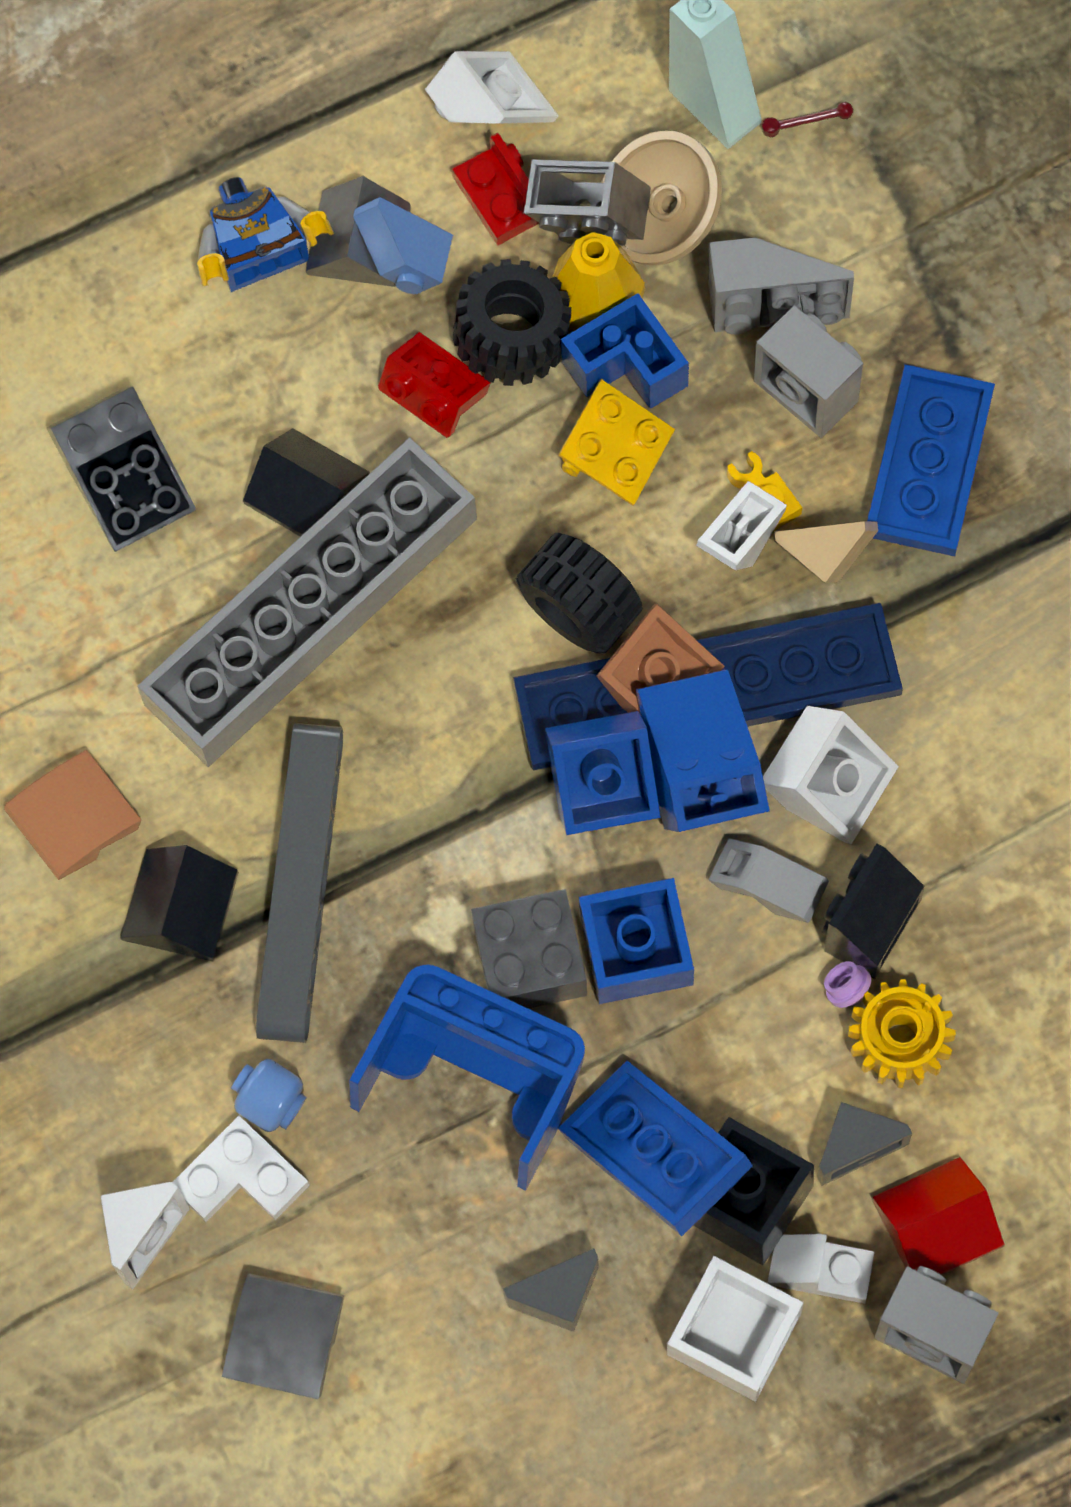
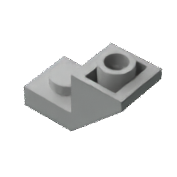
(770, 879)

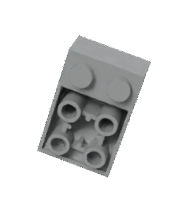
(759, 282)

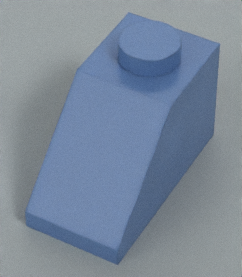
(403, 245)

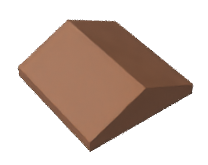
(654, 655)

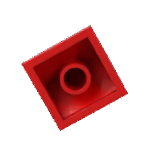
(940, 1218)

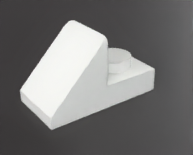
(821, 1267)

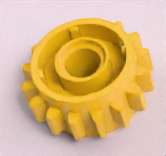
(904, 1007)

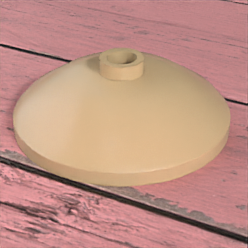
(676, 171)

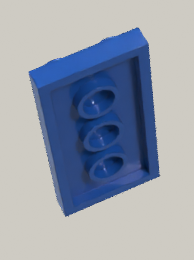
(930, 459)
(655, 1147)

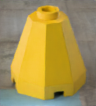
(596, 277)

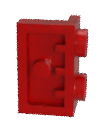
(497, 189)
(431, 383)

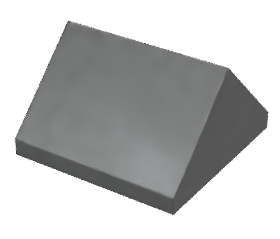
(345, 252)

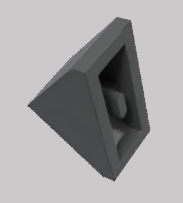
(858, 1140)
(557, 1292)

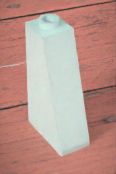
(711, 69)

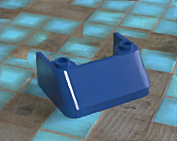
(485, 1036)

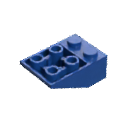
(701, 752)

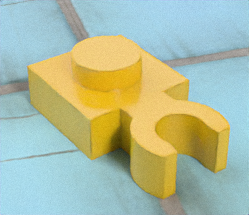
(772, 484)

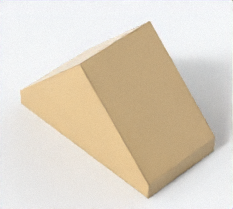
(828, 549)

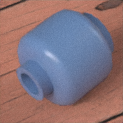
(268, 1095)

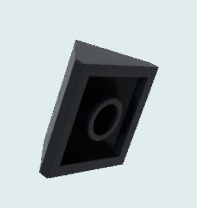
(299, 481)
(180, 902)

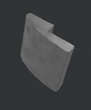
(283, 1336)

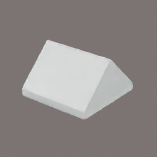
(140, 1225)

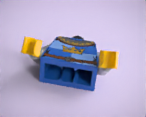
(256, 235)

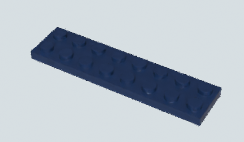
(773, 668)

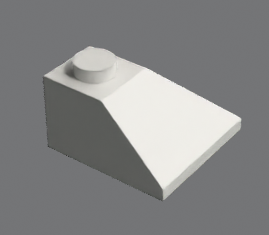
(487, 90)

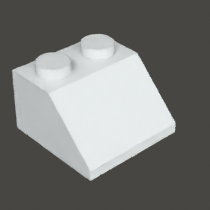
(829, 772)

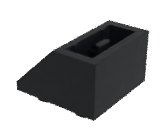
(873, 912)

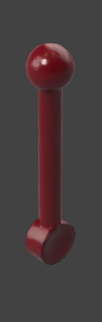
(772, 127)

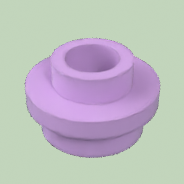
(847, 984)

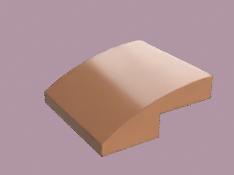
(72, 814)

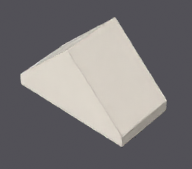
(743, 527)

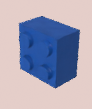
(603, 773)
(636, 941)

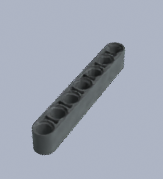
(299, 883)

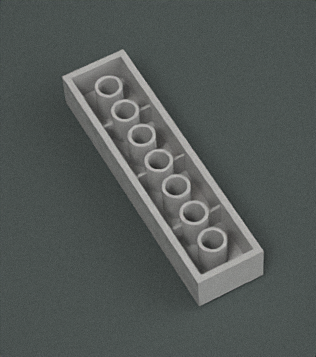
(308, 602)

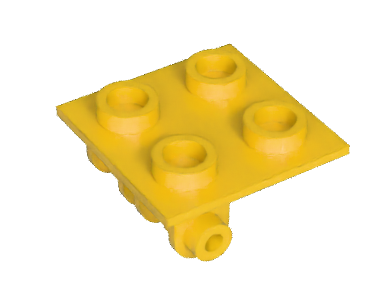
(615, 442)

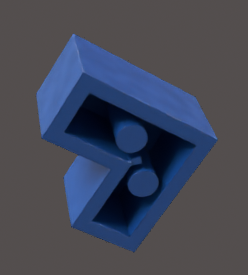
(626, 343)

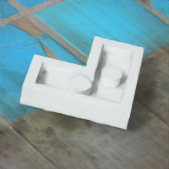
(239, 1161)

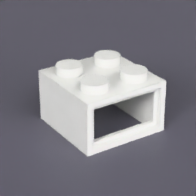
(734, 1328)

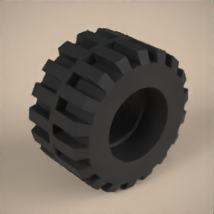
(517, 292)
(579, 593)

